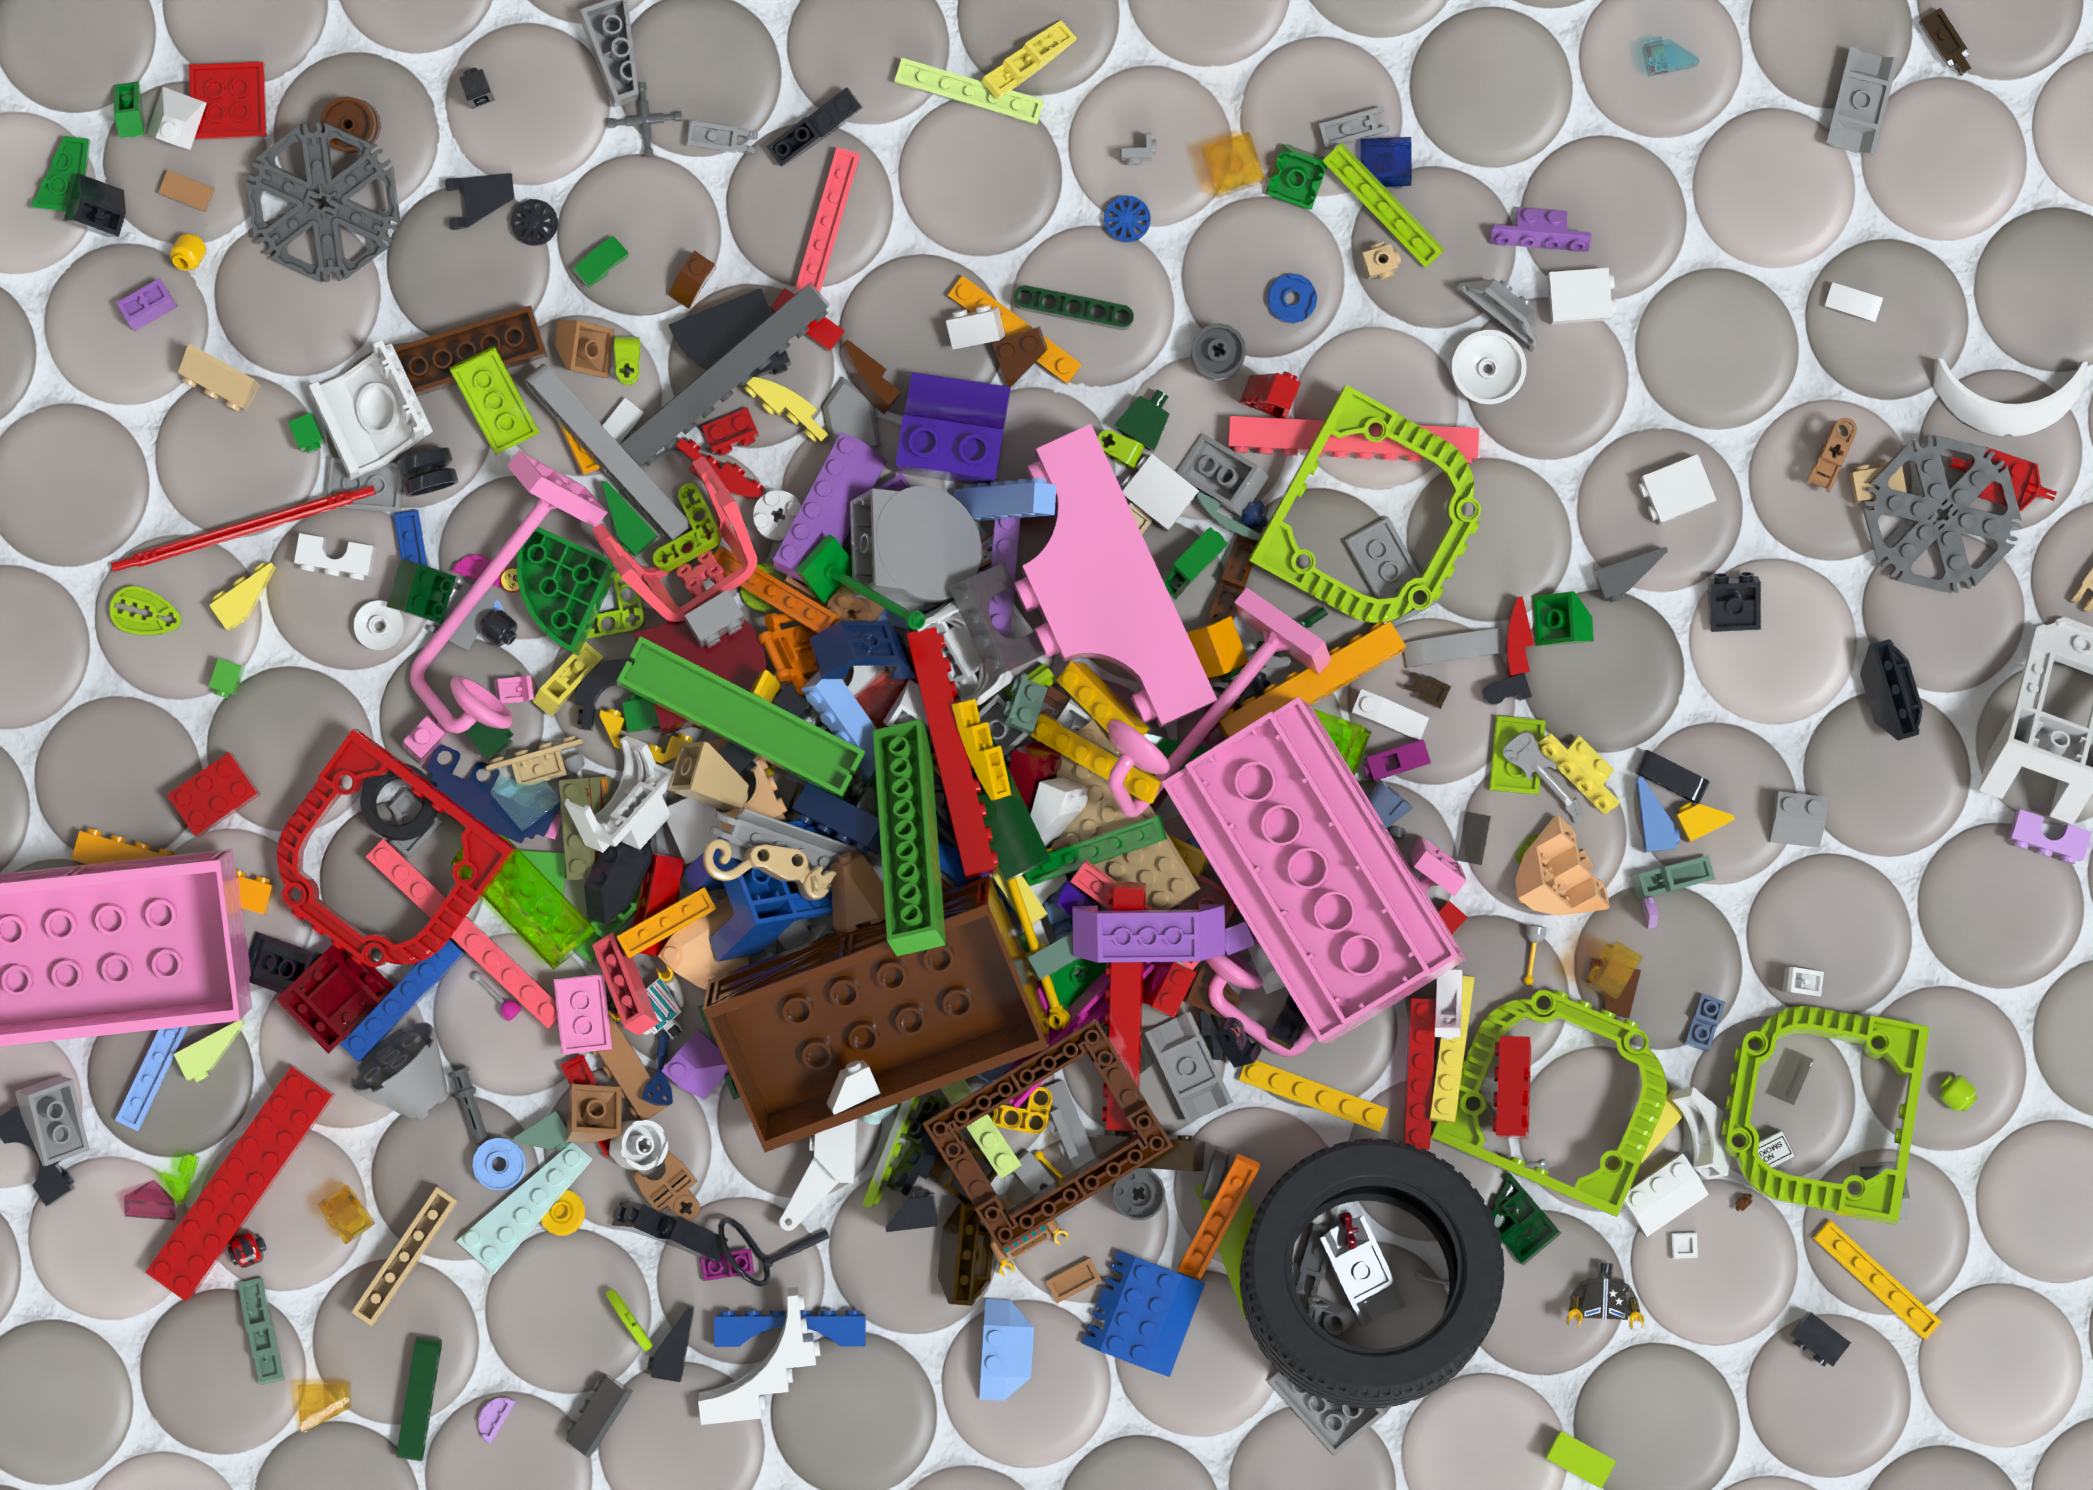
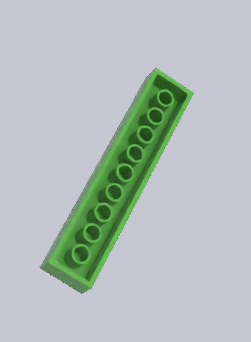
(909, 838)

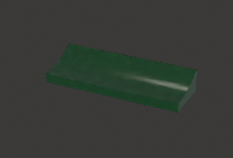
(1013, 832)

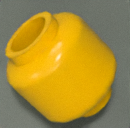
(188, 252)

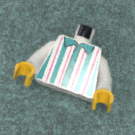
(667, 1001)

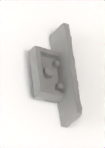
(1069, 1126)

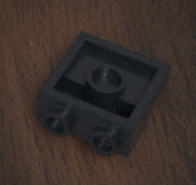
(1734, 602)

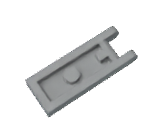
(1351, 128)

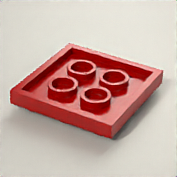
(233, 99)

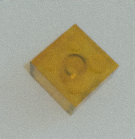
(1233, 165)
(1614, 970)

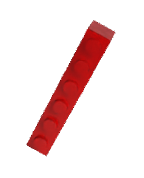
(1419, 1072)

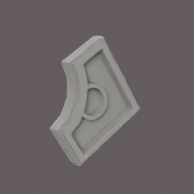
(406, 808)

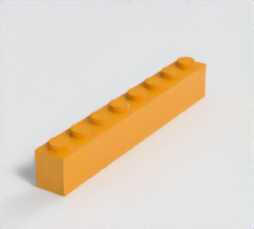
(1345, 667)
(94, 849)

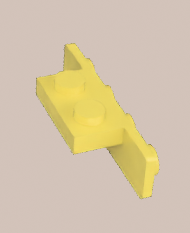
(1583, 768)

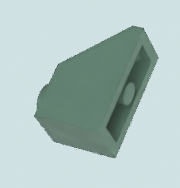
(546, 1134)

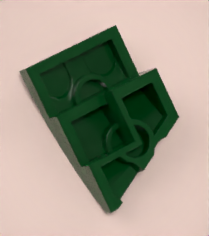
(1522, 1222)

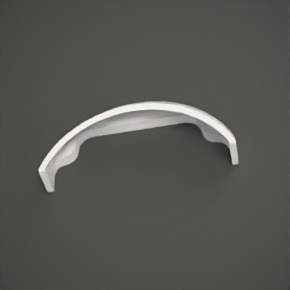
(2003, 418)

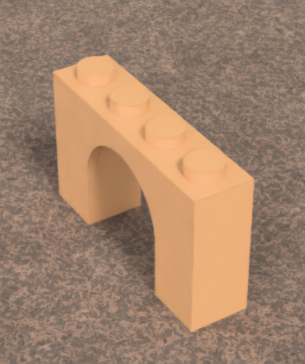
(764, 798)

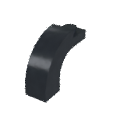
(592, 686)

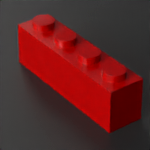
(658, 891)

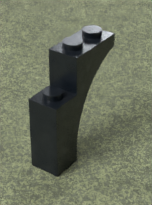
(669, 1230)

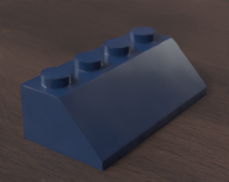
(840, 818)

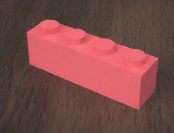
(625, 985)

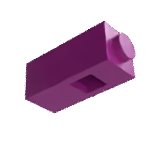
(1396, 761)

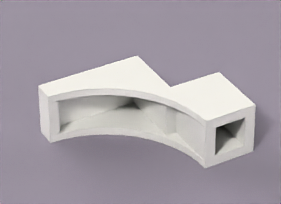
(1705, 1123)

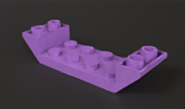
(1149, 934)

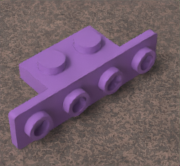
(1541, 230)

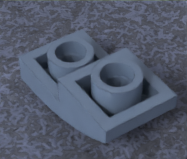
(1704, 1022)

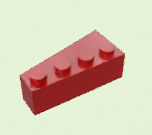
(1271, 393)
(1513, 1087)

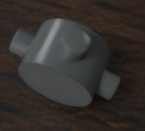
(1397, 832)

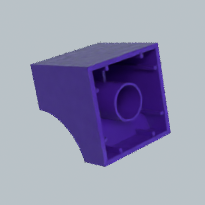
(952, 429)

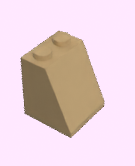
(707, 777)

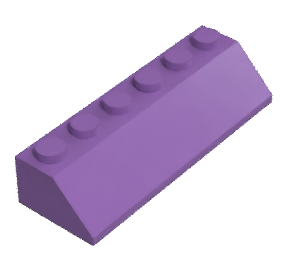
(846, 474)

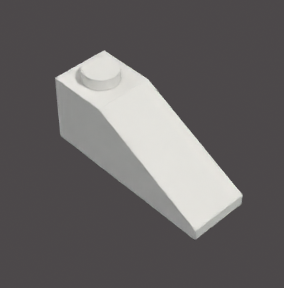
(1389, 714)

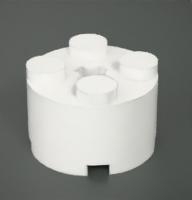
(772, 503)
(643, 1133)

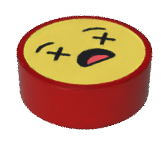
(509, 580)

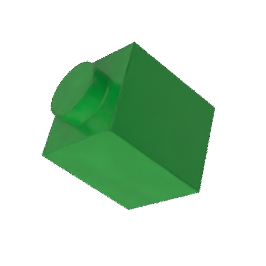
(307, 433)

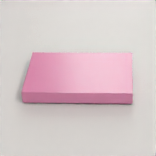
(582, 1014)

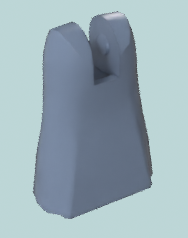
(1388, 803)

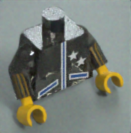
(1604, 1299)

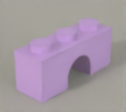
(2027, 831)

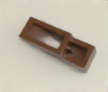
(868, 377)

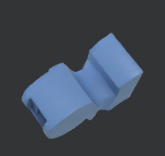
(1058, 919)

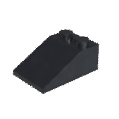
(277, 962)

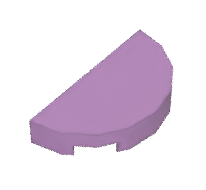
(1650, 912)
(493, 1416)

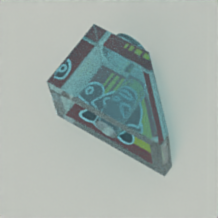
(1666, 57)

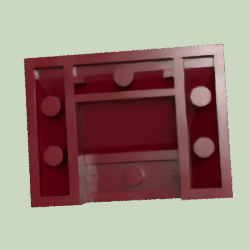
(334, 996)

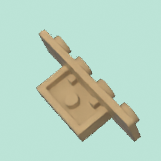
(537, 766)

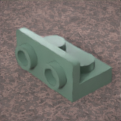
(1024, 705)

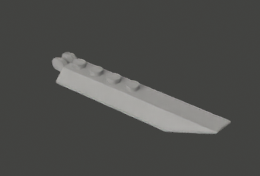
(756, 829)

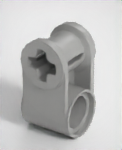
(1326, 1313)

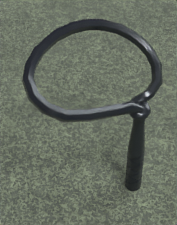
(767, 1260)

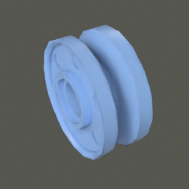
(514, 1168)

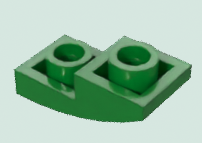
(600, 261)

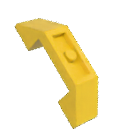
(614, 725)

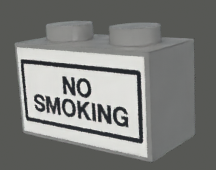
(1776, 1150)

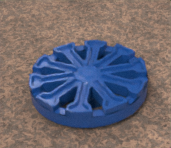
(1127, 219)

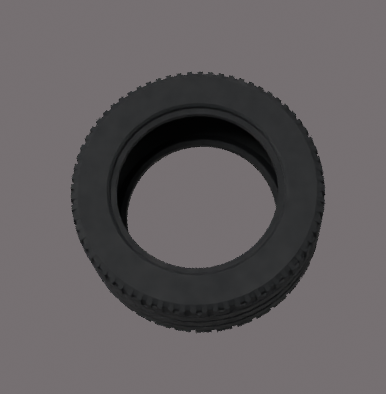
(1432, 1194)

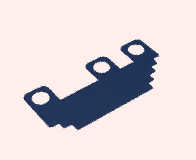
(478, 801)

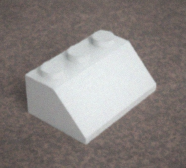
(1664, 1194)

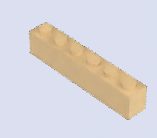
(405, 1256)

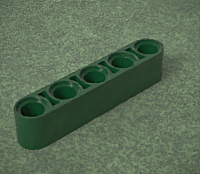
(1064, 299)
(419, 1398)

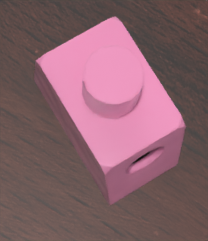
(425, 739)

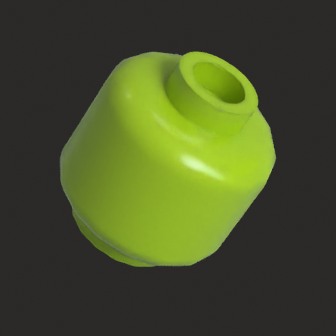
(1957, 1093)

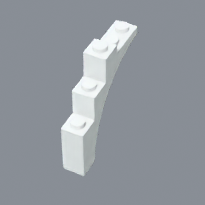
(746, 1396)

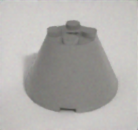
(404, 1073)

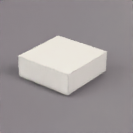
(1684, 1245)

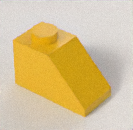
(1700, 820)

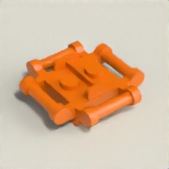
(789, 650)

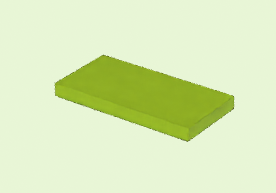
(494, 400)

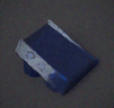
(1388, 160)

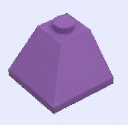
(697, 1066)

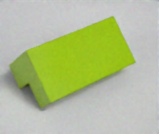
(1580, 1459)

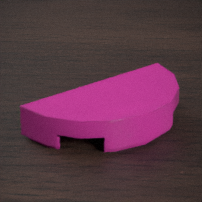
(473, 567)

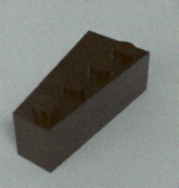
(1184, 1156)

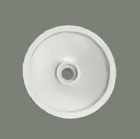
(1490, 349)

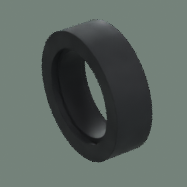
(394, 832)

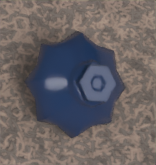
(1255, 515)

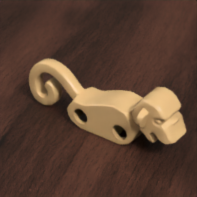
(775, 863)

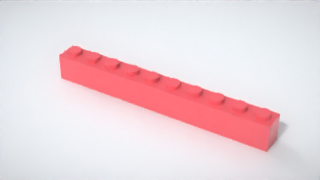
(1298, 434)
(467, 935)

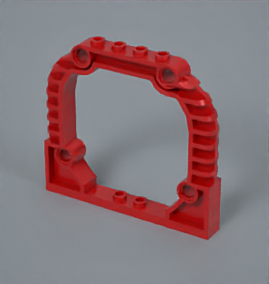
(482, 851)

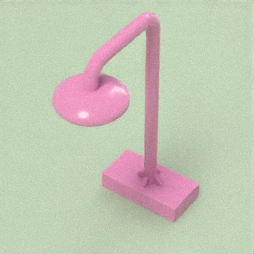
(1279, 634)
(479, 704)
(1434, 869)

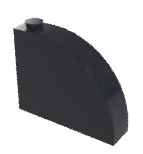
(718, 329)

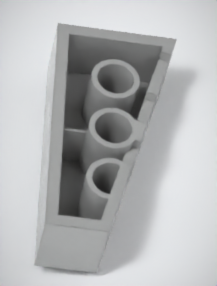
(612, 45)

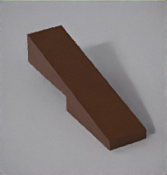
(1233, 580)

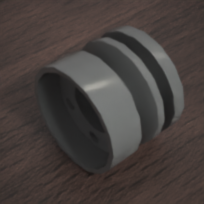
(1141, 1208)

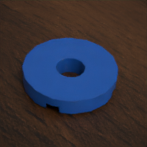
(1292, 313)

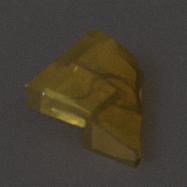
(322, 1402)

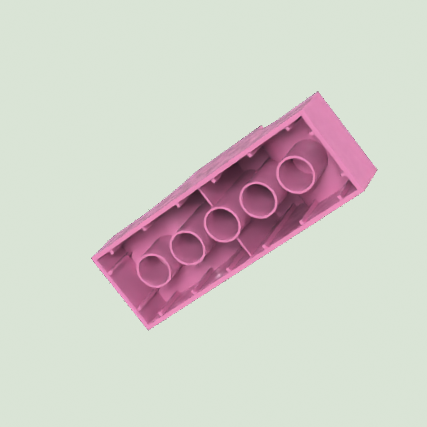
(1104, 588)

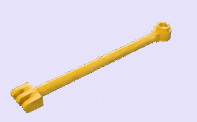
(1055, 1008)

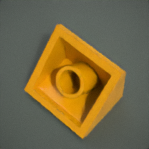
(1218, 647)

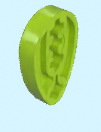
(144, 598)

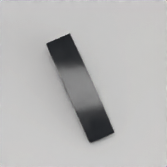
(1287, 1024)

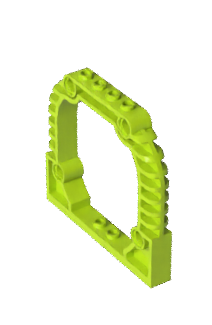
(1350, 415)
(1905, 1051)
(1604, 1187)

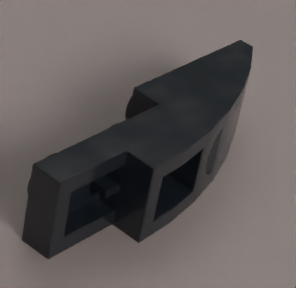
(815, 127)
(921, 1153)

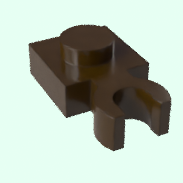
(1432, 691)

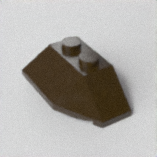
(964, 1256)

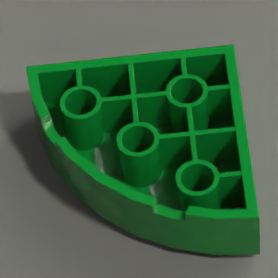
(562, 586)

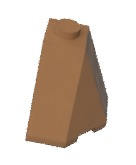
(856, 893)

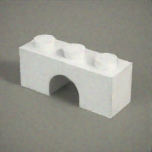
(356, 561)

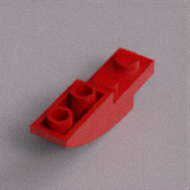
(730, 475)

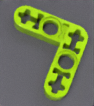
(696, 536)
(620, 615)

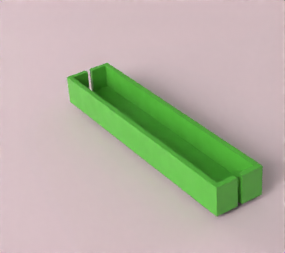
(741, 717)

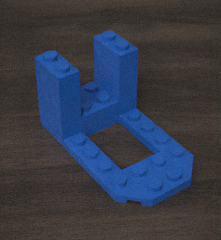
(760, 905)

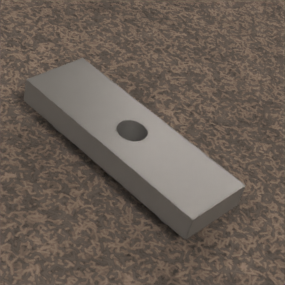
(1033, 1175)

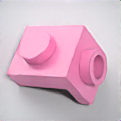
(515, 689)

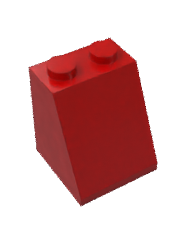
(1167, 987)

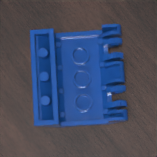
(1144, 1314)

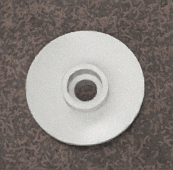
(365, 625)

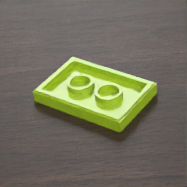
(1504, 774)

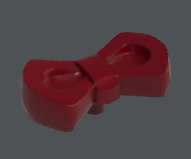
(1346, 1222)

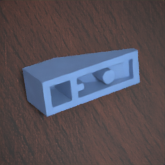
(1656, 825)

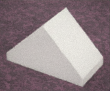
(1803, 981)

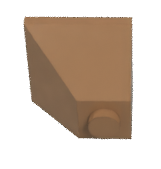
(585, 347)
(593, 1113)

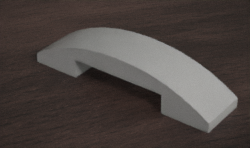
(1454, 647)

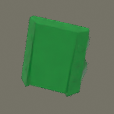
(1297, 176)

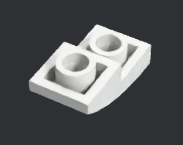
(1853, 302)

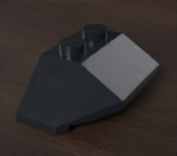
(1891, 690)
(615, 881)

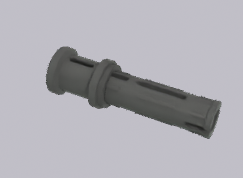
(465, 1092)

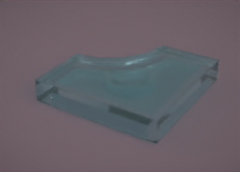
(525, 802)

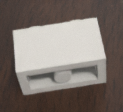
(975, 327)

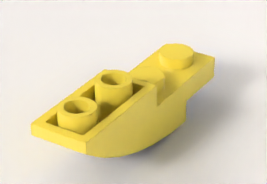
(779, 398)

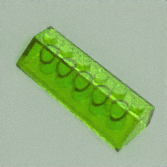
(535, 909)

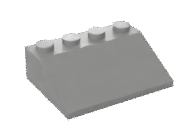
(1330, 1422)

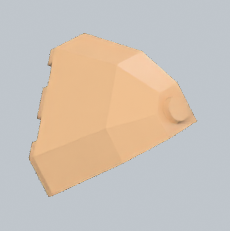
(1558, 875)
(691, 952)

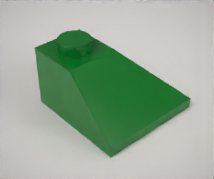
(1561, 619)

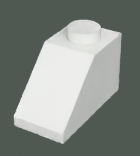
(852, 1087)

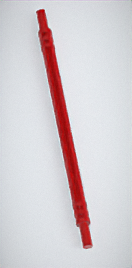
(243, 528)

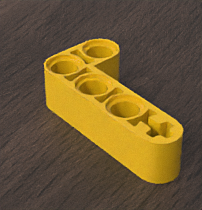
(1025, 1114)

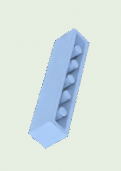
(1008, 499)
(843, 717)

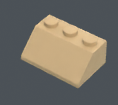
(218, 378)

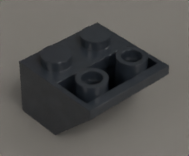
(96, 207)

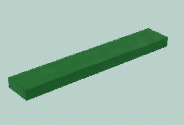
(1099, 849)

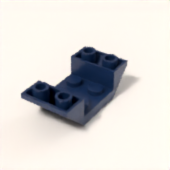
(861, 645)

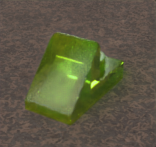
(180, 1185)

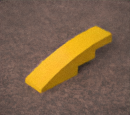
(766, 686)
(985, 758)

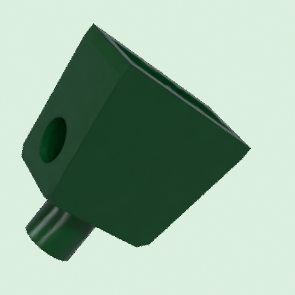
(1145, 420)

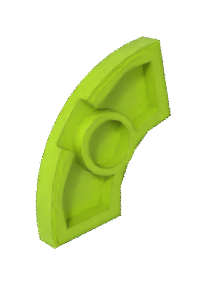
(629, 1319)

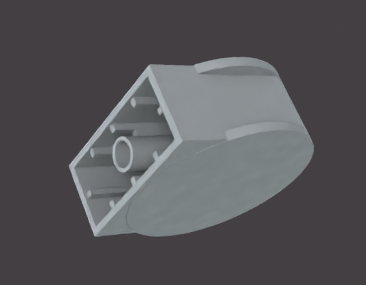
(912, 545)

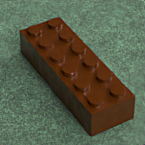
(429, 359)

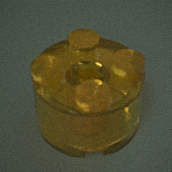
(346, 1213)

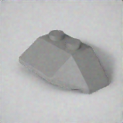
(1503, 307)

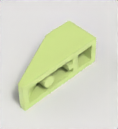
(206, 1053)

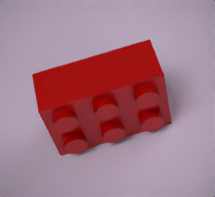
(213, 794)

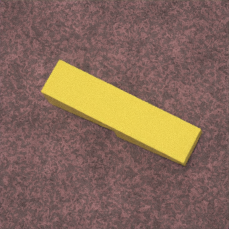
(1033, 906)

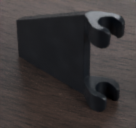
(481, 196)

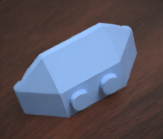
(1005, 1350)

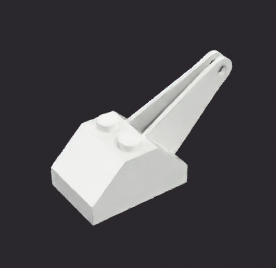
(832, 1163)

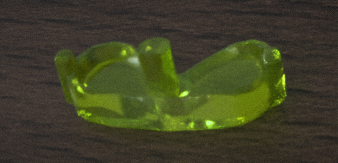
(1525, 846)

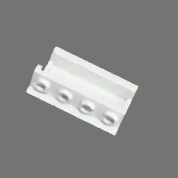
(371, 412)

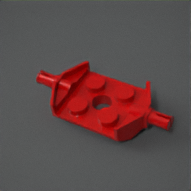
(2023, 475)

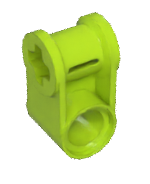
(627, 355)
(1124, 451)

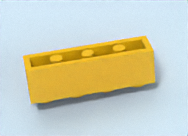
(1097, 697)

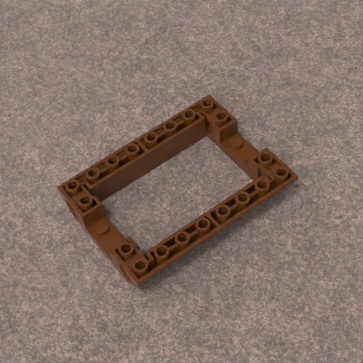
(1143, 1146)

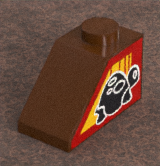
(692, 279)

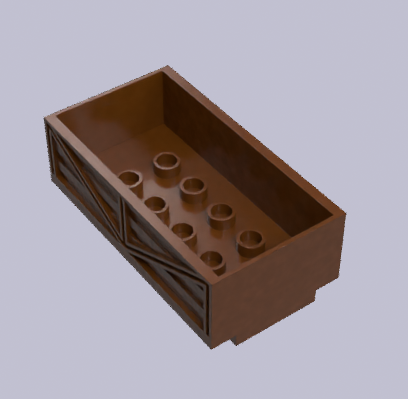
(850, 998)

